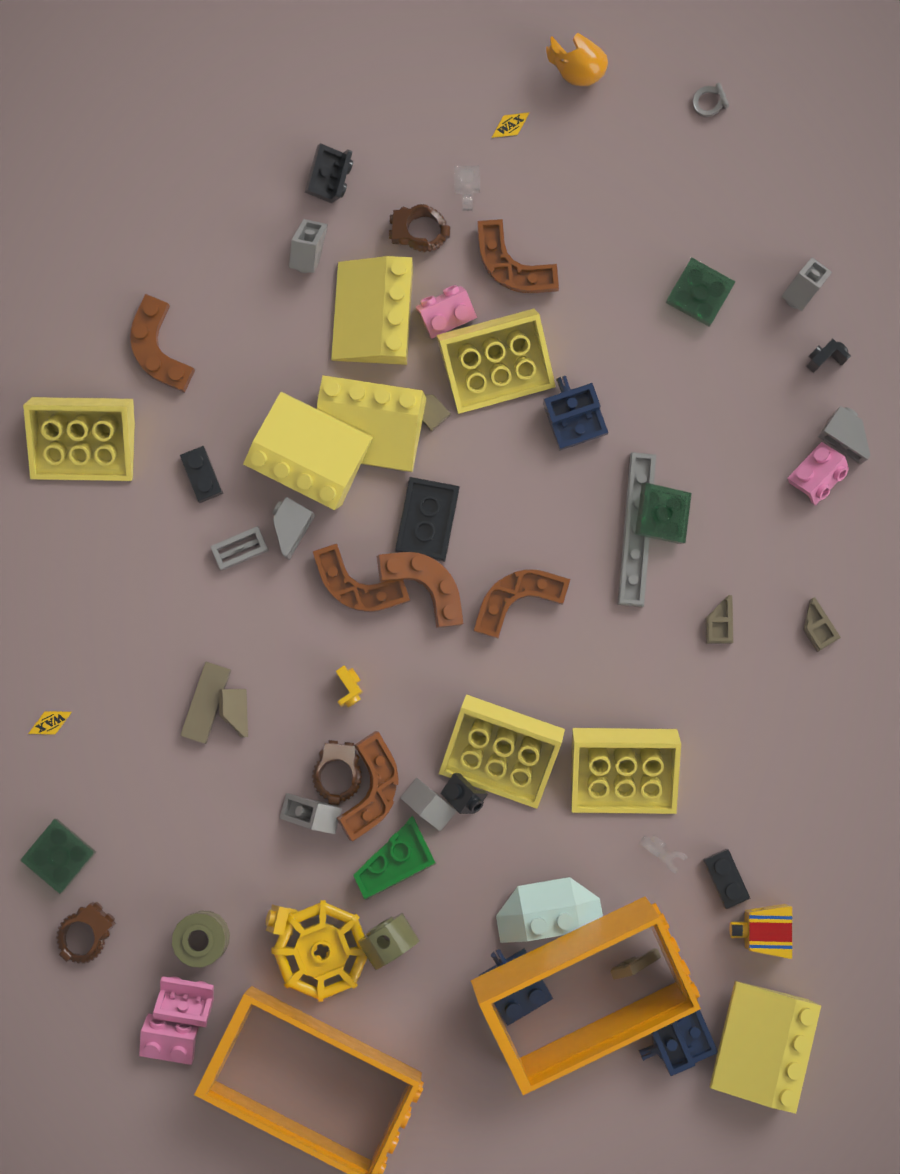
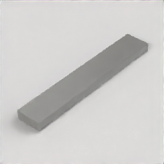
(635, 547)

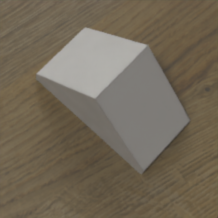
(428, 804)

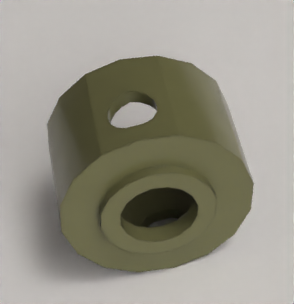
(217, 933)
(383, 951)

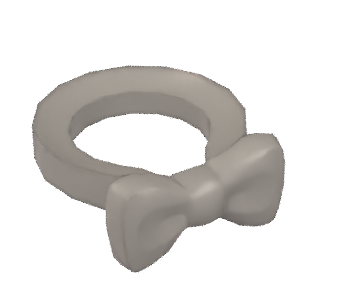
(710, 89)

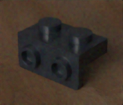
(329, 173)

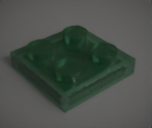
(700, 292)
(663, 513)
(58, 856)

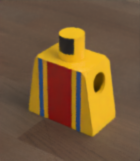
(766, 930)

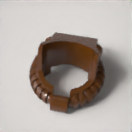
(400, 224)
(337, 752)
(100, 924)

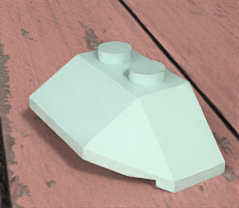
(546, 910)

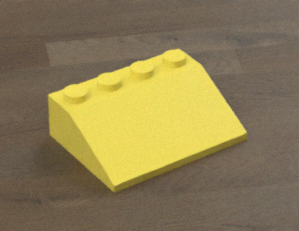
(373, 310)
(496, 360)
(382, 411)
(80, 438)
(308, 451)
(502, 751)
(625, 770)
(765, 1046)

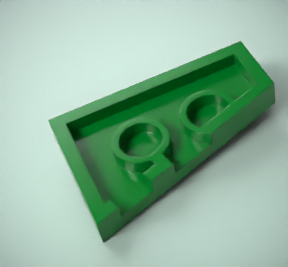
(396, 861)

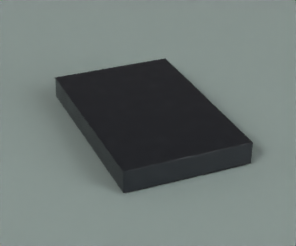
(427, 518)

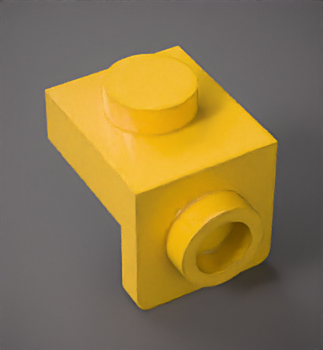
(350, 680)
(277, 919)

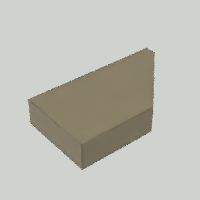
(434, 412)
(720, 623)
(819, 627)
(234, 709)
(635, 964)

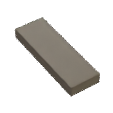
(205, 702)

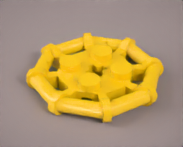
(307, 943)

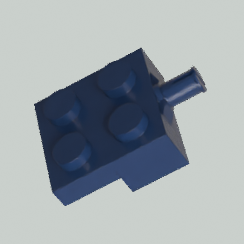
(574, 415)
(523, 1001)
(681, 1043)

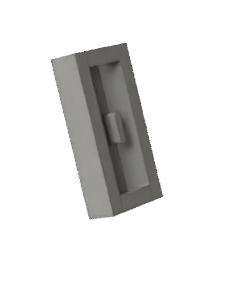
(219, 557)

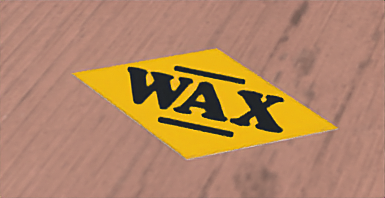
(510, 125)
(50, 722)

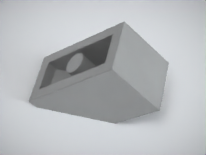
(307, 246)
(806, 284)
(847, 434)
(291, 524)
(310, 813)

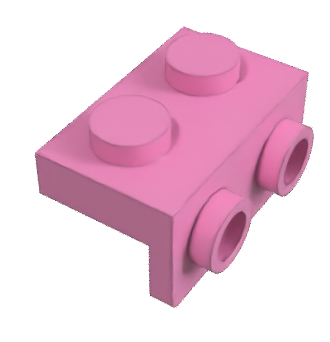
(446, 310)
(819, 472)
(184, 1001)
(168, 1040)

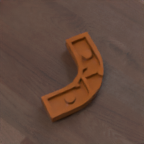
(506, 270)
(146, 346)
(429, 574)
(514, 587)
(350, 592)
(382, 788)

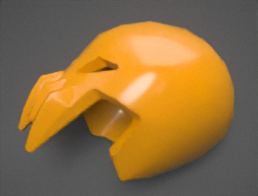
(580, 66)

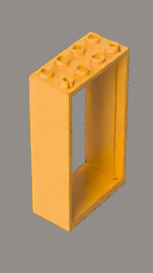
(603, 1034)
(286, 1128)

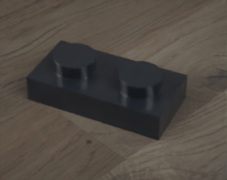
(201, 474)
(726, 878)

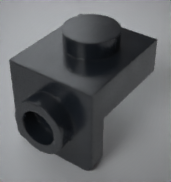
(834, 349)
(463, 795)

